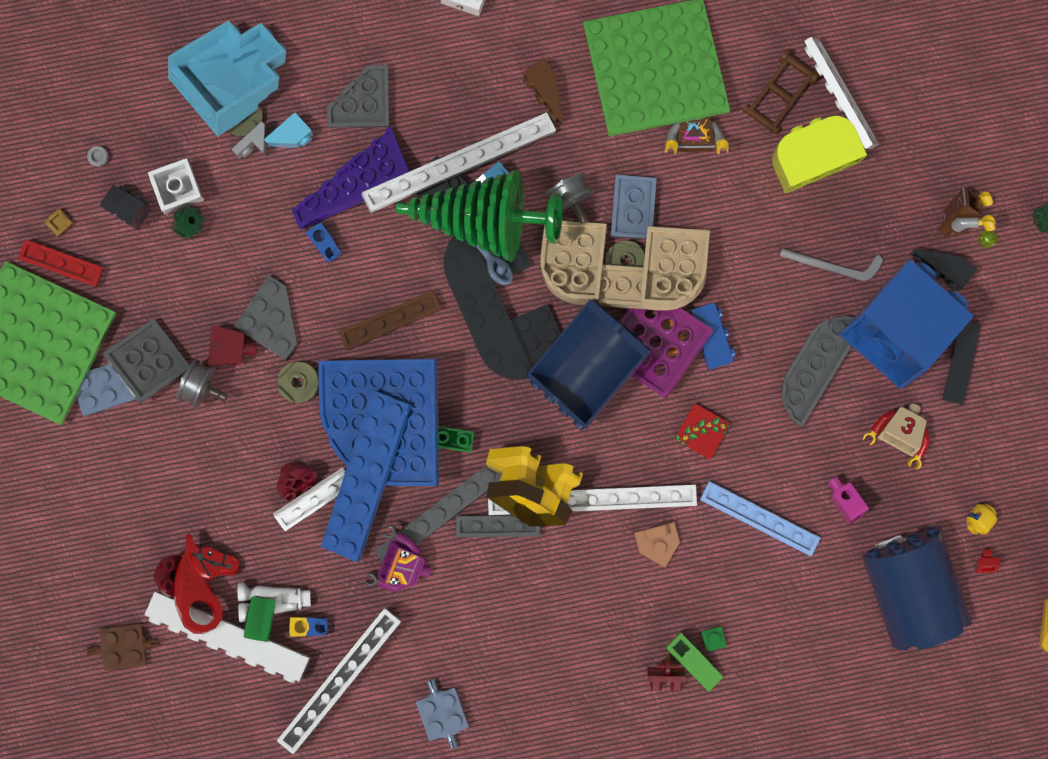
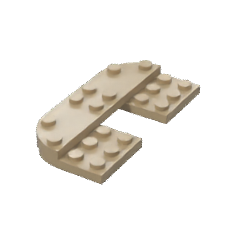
(670, 277)

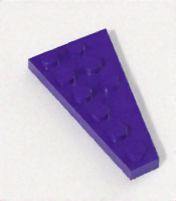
(367, 169)

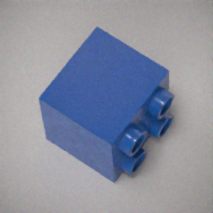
(907, 323)

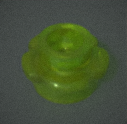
(987, 239)

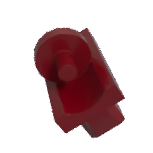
(666, 673)

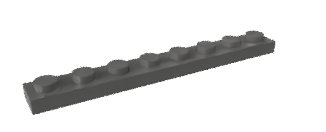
(446, 508)

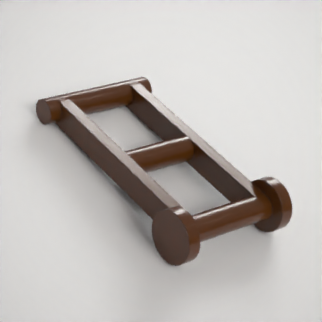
(811, 77)

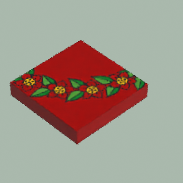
(702, 431)

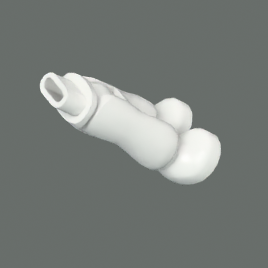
(287, 598)

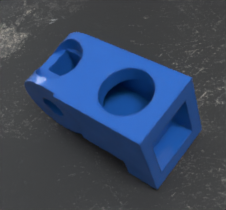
(323, 242)

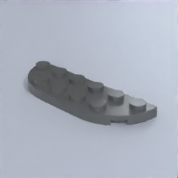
(814, 368)

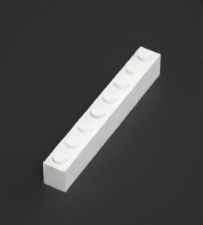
(230, 638)
(339, 680)

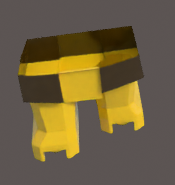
(531, 491)

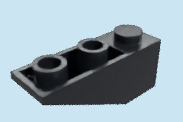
(950, 268)

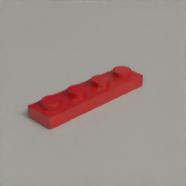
(60, 263)

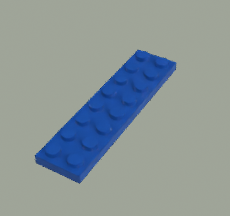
(366, 475)

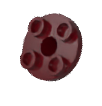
(295, 480)
(165, 574)

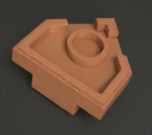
(658, 543)

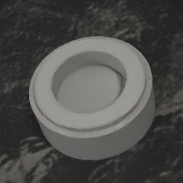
(98, 156)

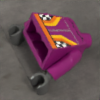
(400, 565)

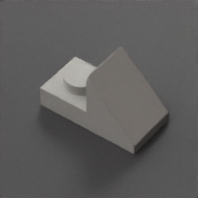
(255, 137)

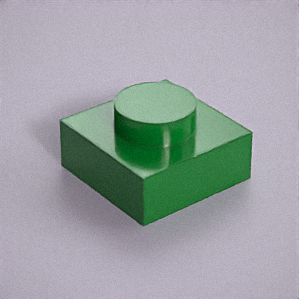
(713, 638)

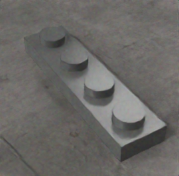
(493, 527)

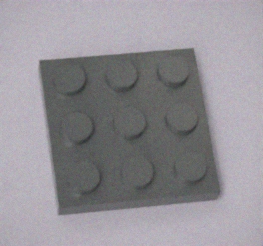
(146, 361)

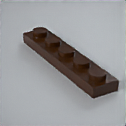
(389, 320)

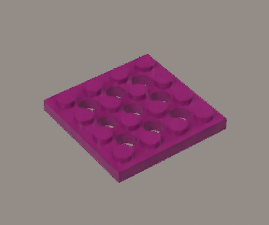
(670, 339)

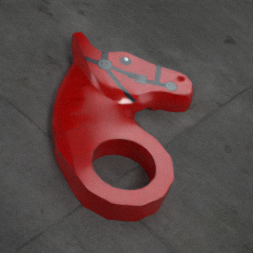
(191, 582)

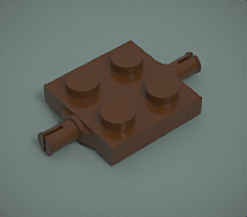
(123, 646)

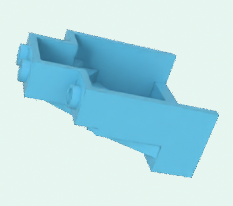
(227, 73)

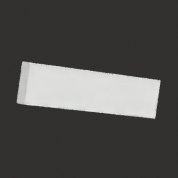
(310, 500)

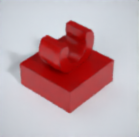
(986, 563)

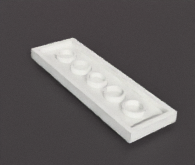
(837, 86)

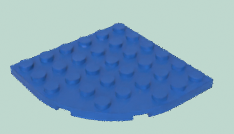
(344, 399)

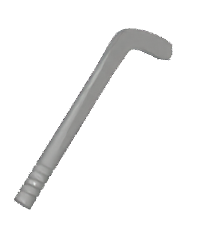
(861, 276)

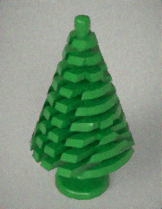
(486, 214)

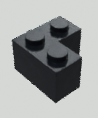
(126, 207)

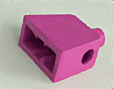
(850, 509)

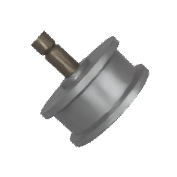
(572, 192)
(197, 383)

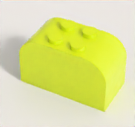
(816, 152)

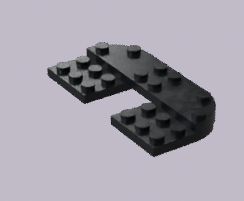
(504, 344)

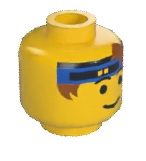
(981, 519)

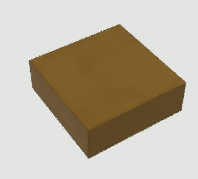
(58, 222)

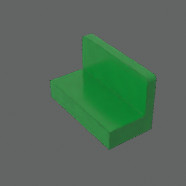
(260, 619)

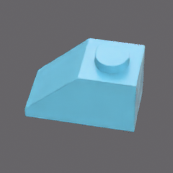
(290, 134)

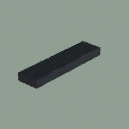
(961, 364)

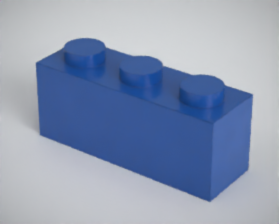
(716, 349)

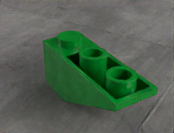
(455, 439)

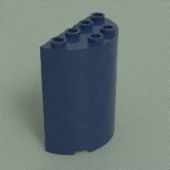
(588, 364)
(917, 590)

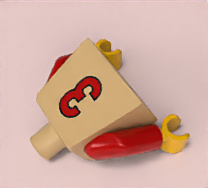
(903, 431)

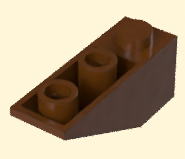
(544, 83)

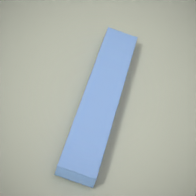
(759, 518)

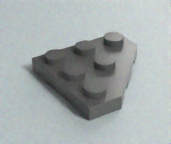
(363, 101)
(270, 319)

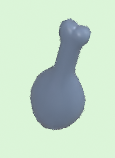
(497, 268)

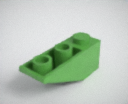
(694, 661)

